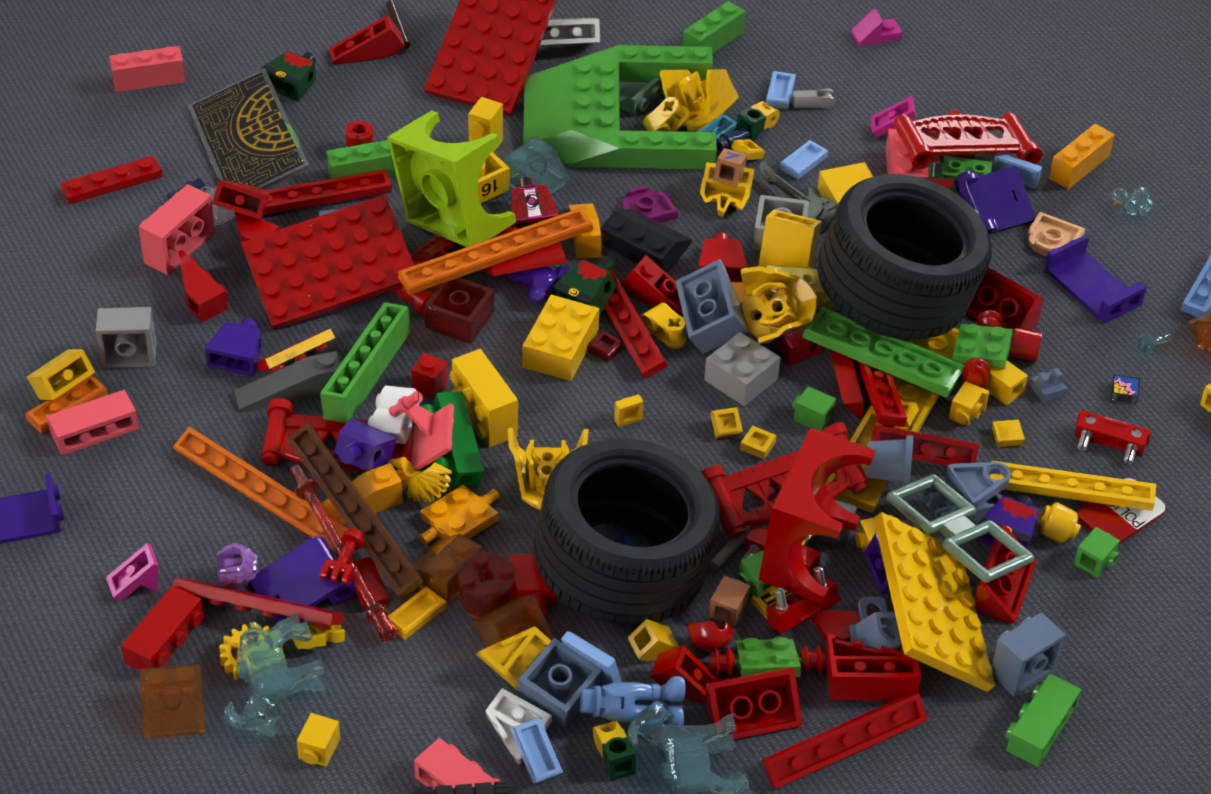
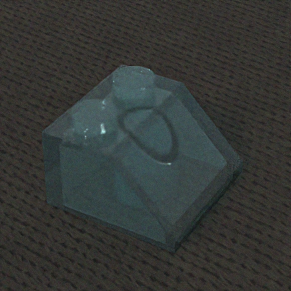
(539, 162)

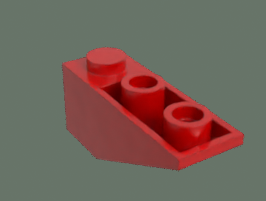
(652, 285)
(203, 294)

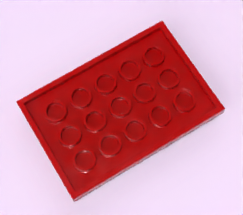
(489, 51)
(328, 262)

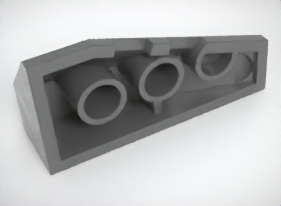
(293, 382)

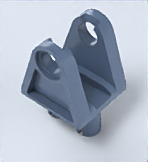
(972, 483)

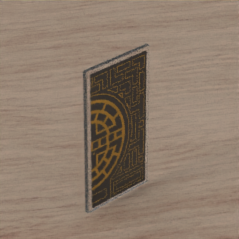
(248, 133)

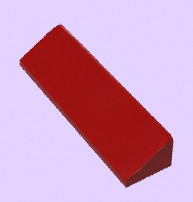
(848, 383)

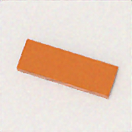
(81, 393)

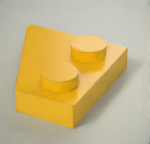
(515, 654)

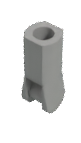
(814, 99)

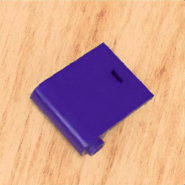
(997, 197)
(298, 577)

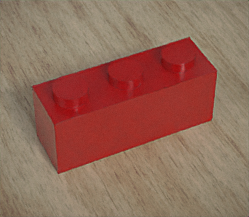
(163, 630)

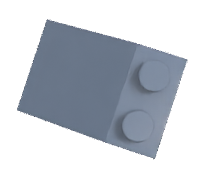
(710, 307)

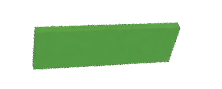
(884, 353)

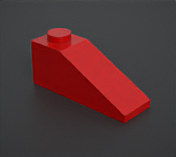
(370, 43)

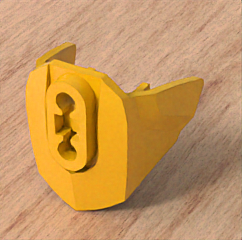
(703, 99)
(767, 292)
(536, 465)

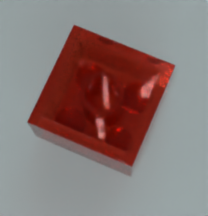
(459, 309)

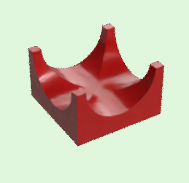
(806, 510)

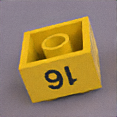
(493, 178)

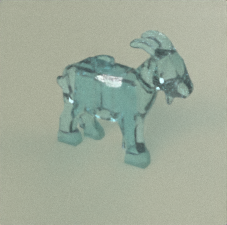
(268, 676)
(688, 751)

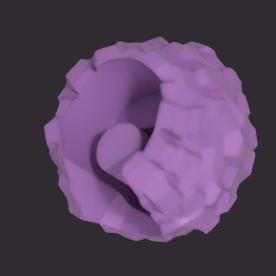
(236, 566)

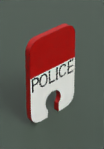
(1118, 520)

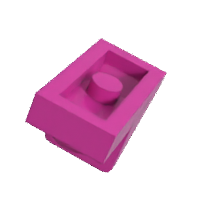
(875, 30)
(885, 119)
(134, 572)

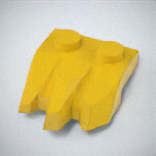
(726, 194)

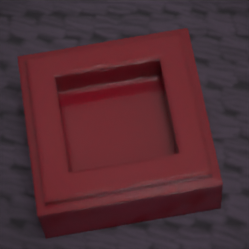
(605, 346)

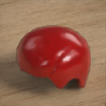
(708, 636)

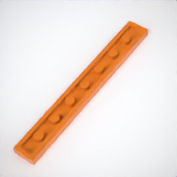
(494, 251)
(253, 484)

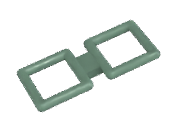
(959, 528)

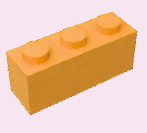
(1081, 156)

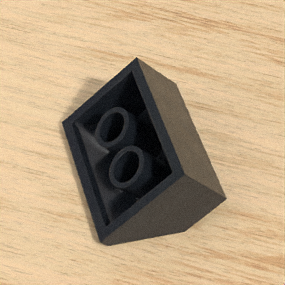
(638, 235)

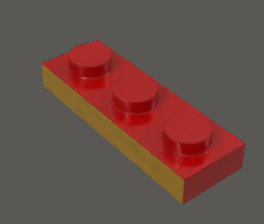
(295, 352)

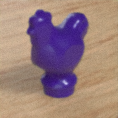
(539, 281)

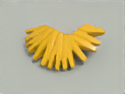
(422, 484)

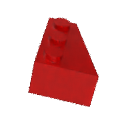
(867, 672)

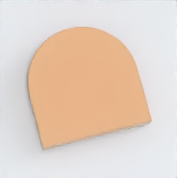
(1051, 233)

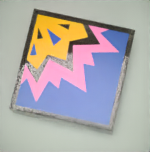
(1125, 388)

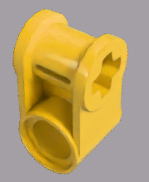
(666, 118)
(665, 326)

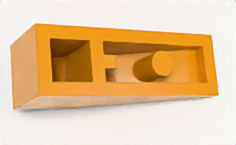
(589, 243)
(378, 486)

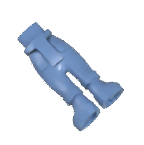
(618, 700)

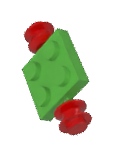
(982, 347)
(761, 656)

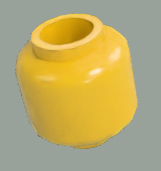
(1058, 523)

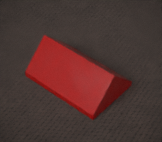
(539, 258)
(1011, 300)
(1004, 595)
(757, 701)

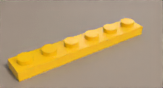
(1079, 486)

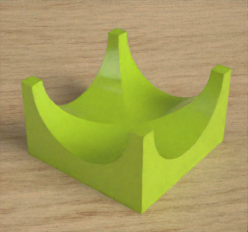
(442, 183)

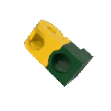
(757, 119)
(615, 750)

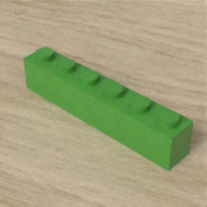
(365, 363)

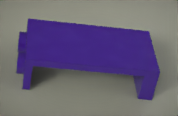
(1091, 282)
(31, 514)

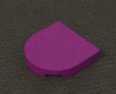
(650, 203)

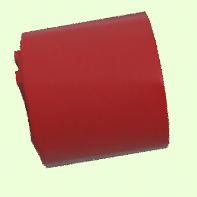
(359, 133)
(1025, 344)

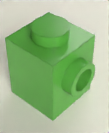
(814, 409)
(1097, 552)
(750, 571)

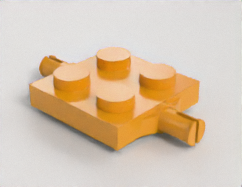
(459, 513)

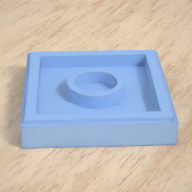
(594, 655)

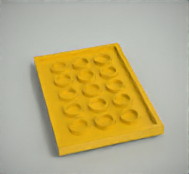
(933, 603)

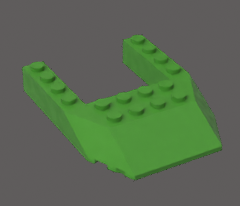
(578, 110)

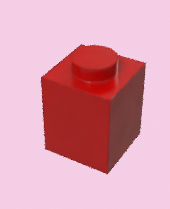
(429, 375)

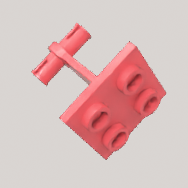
(432, 431)

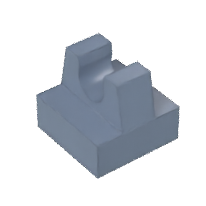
(1049, 385)

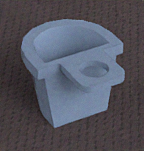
(891, 460)
(877, 629)

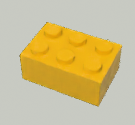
(560, 337)
(487, 397)

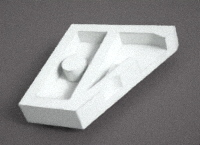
(509, 711)

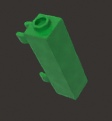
(464, 454)

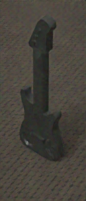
(819, 208)

